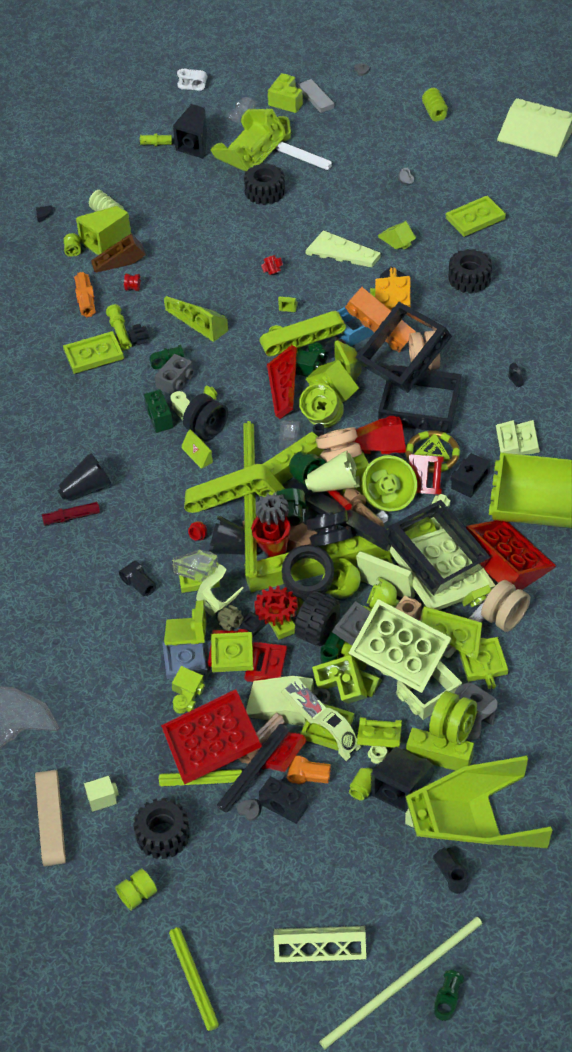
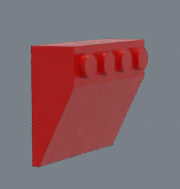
(511, 554)

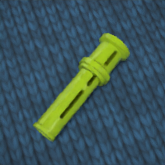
(117, 322)

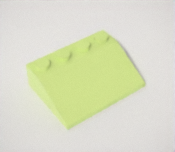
(536, 127)
(400, 646)

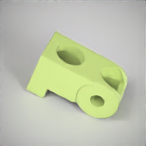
(179, 403)

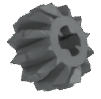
(272, 508)

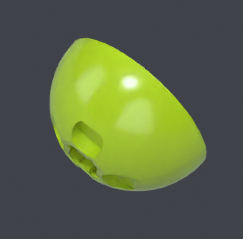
(395, 477)

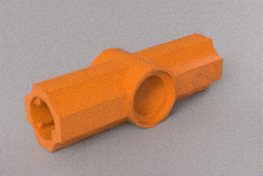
(84, 294)

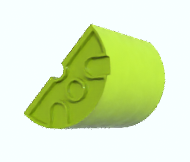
(532, 490)

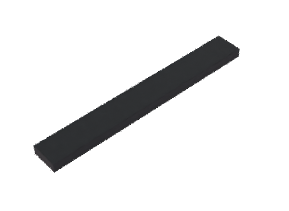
(359, 524)

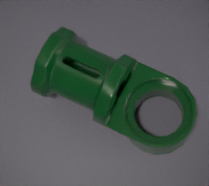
(165, 355)
(444, 997)

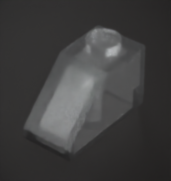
(195, 565)

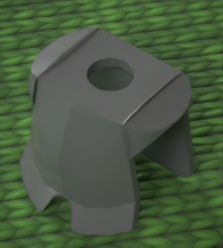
(485, 706)

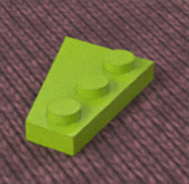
(463, 632)

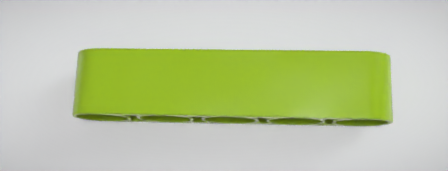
(303, 333)

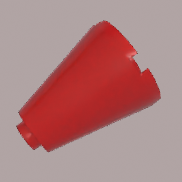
(272, 538)

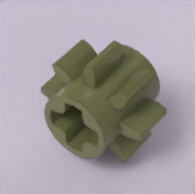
(230, 617)

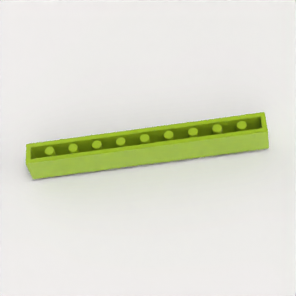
(270, 569)

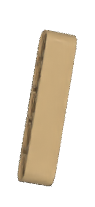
(50, 818)

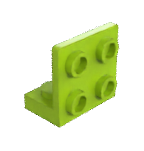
(187, 629)

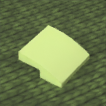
(517, 438)

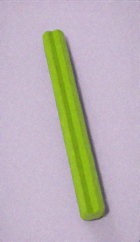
(193, 979)

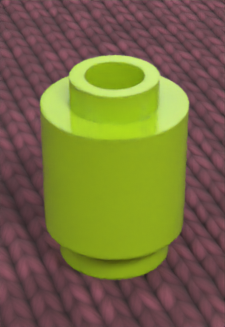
(361, 784)

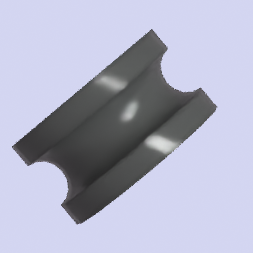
(323, 692)

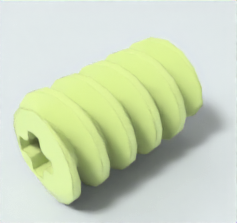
(100, 201)

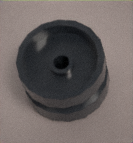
(205, 416)
(328, 527)

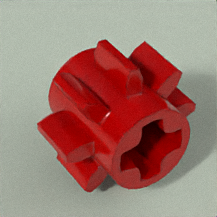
(272, 264)

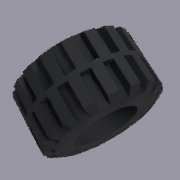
(264, 183)
(470, 270)
(317, 618)
(161, 843)

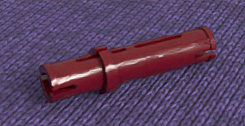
(71, 513)

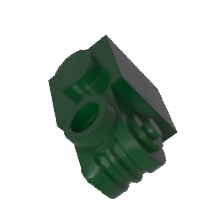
(308, 361)

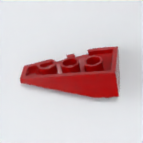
(382, 435)

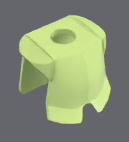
(205, 593)

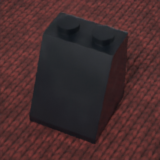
(191, 131)
(399, 776)

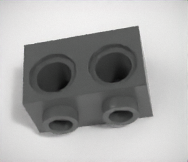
(174, 374)

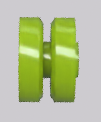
(453, 717)

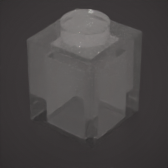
(288, 433)

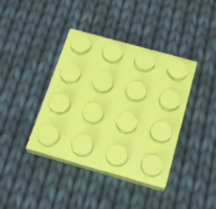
(446, 559)

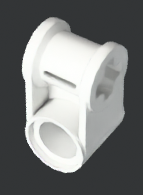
(192, 79)

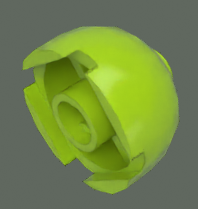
(345, 580)
(383, 591)

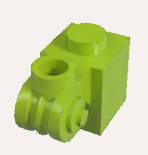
(188, 685)

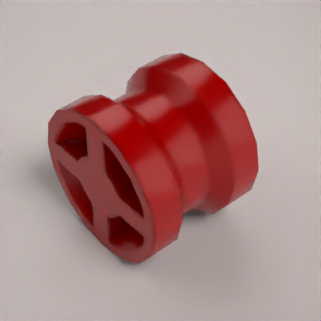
(132, 282)

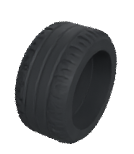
(303, 552)

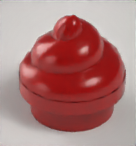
(197, 531)

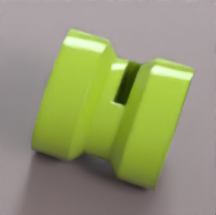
(72, 245)

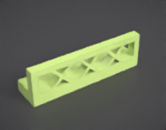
(319, 935)

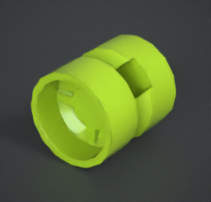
(133, 891)

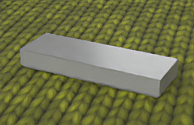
(316, 96)

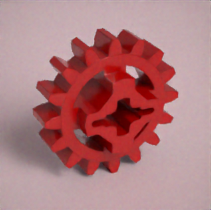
(276, 605)

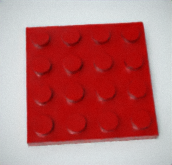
(211, 736)

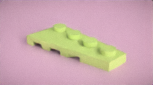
(336, 247)

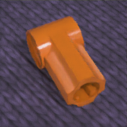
(303, 770)

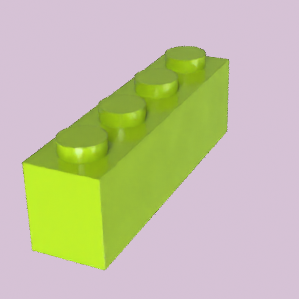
(279, 464)

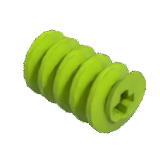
(435, 104)

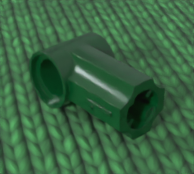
(332, 648)

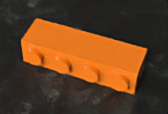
(373, 313)

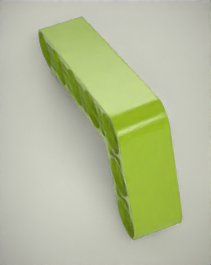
(231, 486)

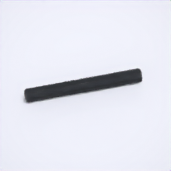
(252, 768)

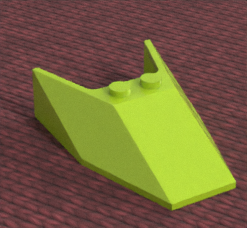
(461, 810)

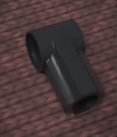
(135, 575)
(451, 870)

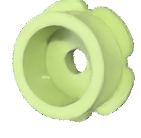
(374, 750)

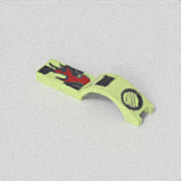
(317, 713)

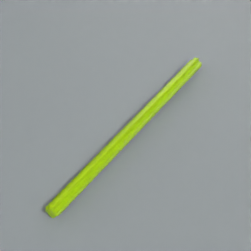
(249, 504)

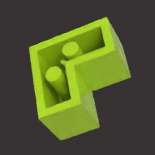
(284, 94)
(336, 377)
(344, 674)

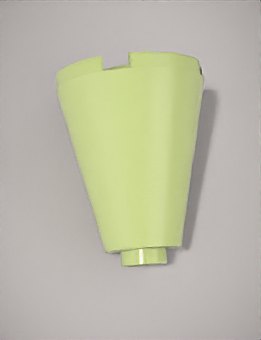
(334, 475)

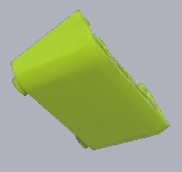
(255, 143)

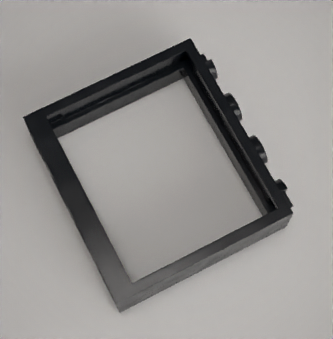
(419, 363)
(432, 379)
(419, 563)

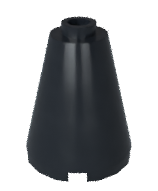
(84, 479)
(228, 538)

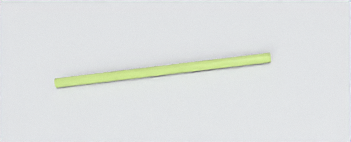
(400, 983)

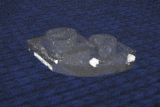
(241, 107)

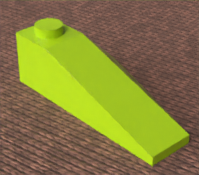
(199, 318)

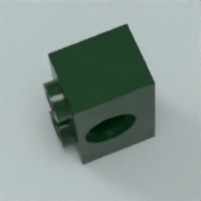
(158, 411)

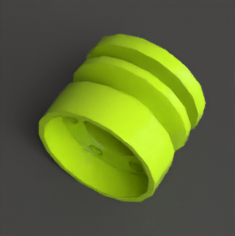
(316, 397)

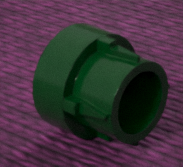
(303, 464)
(297, 504)

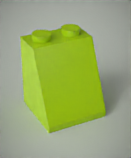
(103, 228)

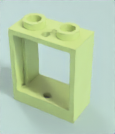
(443, 676)

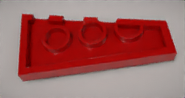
(282, 381)

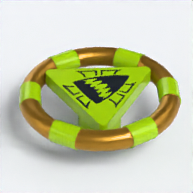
(434, 447)

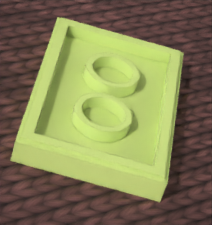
(372, 568)

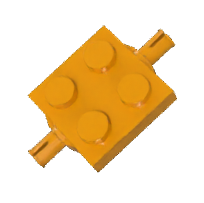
(393, 290)

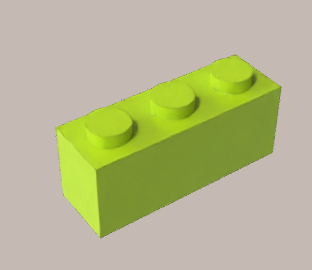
(439, 750)

